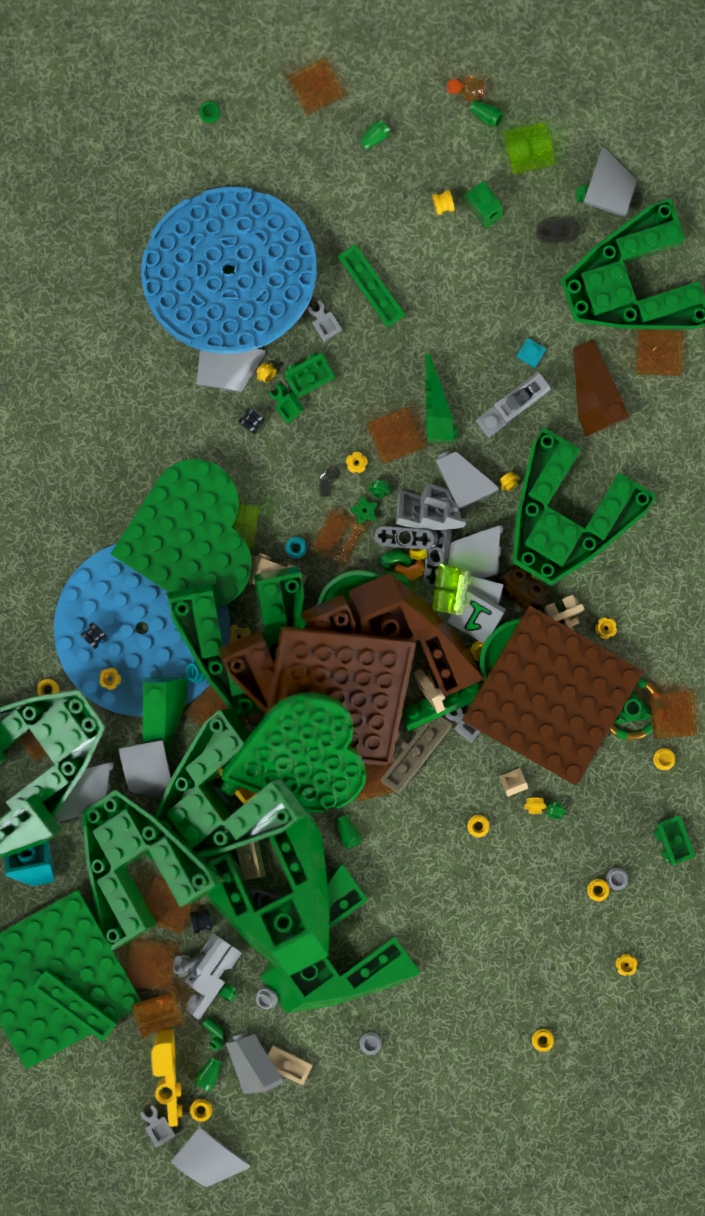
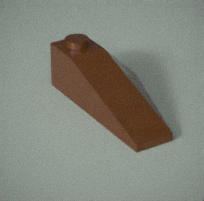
(596, 392)

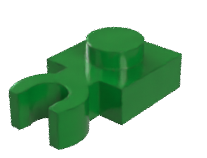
(288, 404)

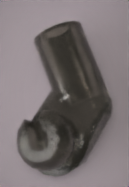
(327, 479)

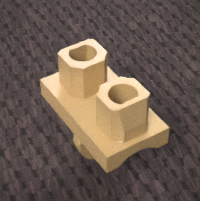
(572, 608)

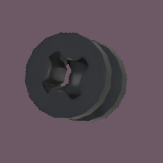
(251, 421)
(93, 635)
(201, 921)

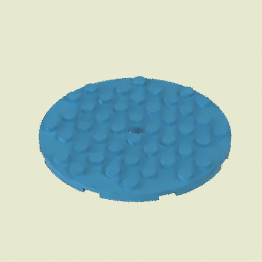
(239, 309)
(116, 601)

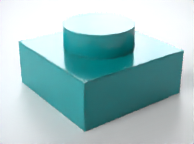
(531, 353)

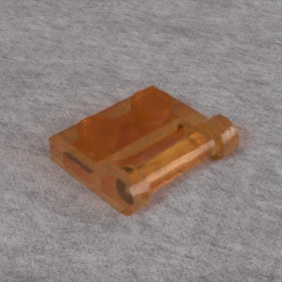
(331, 534)
(157, 1010)

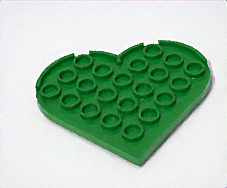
(187, 533)
(306, 747)

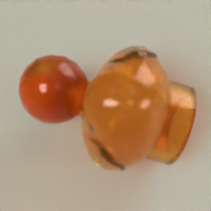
(469, 88)

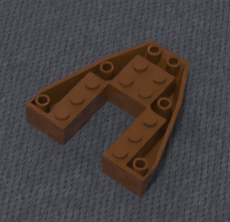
(394, 610)
(250, 660)

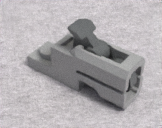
(513, 405)
(205, 972)

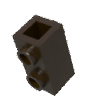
(523, 588)

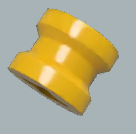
(443, 202)

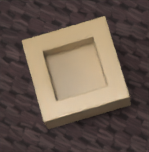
(513, 782)

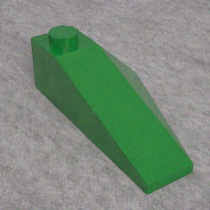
(438, 415)
(162, 708)

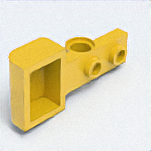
(164, 1065)

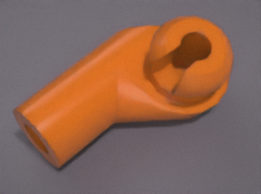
(413, 571)

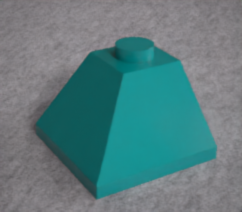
(32, 866)

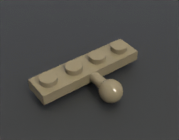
(414, 753)

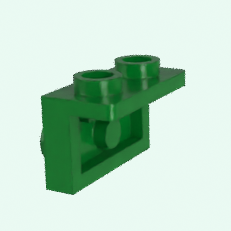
(308, 375)
(674, 840)

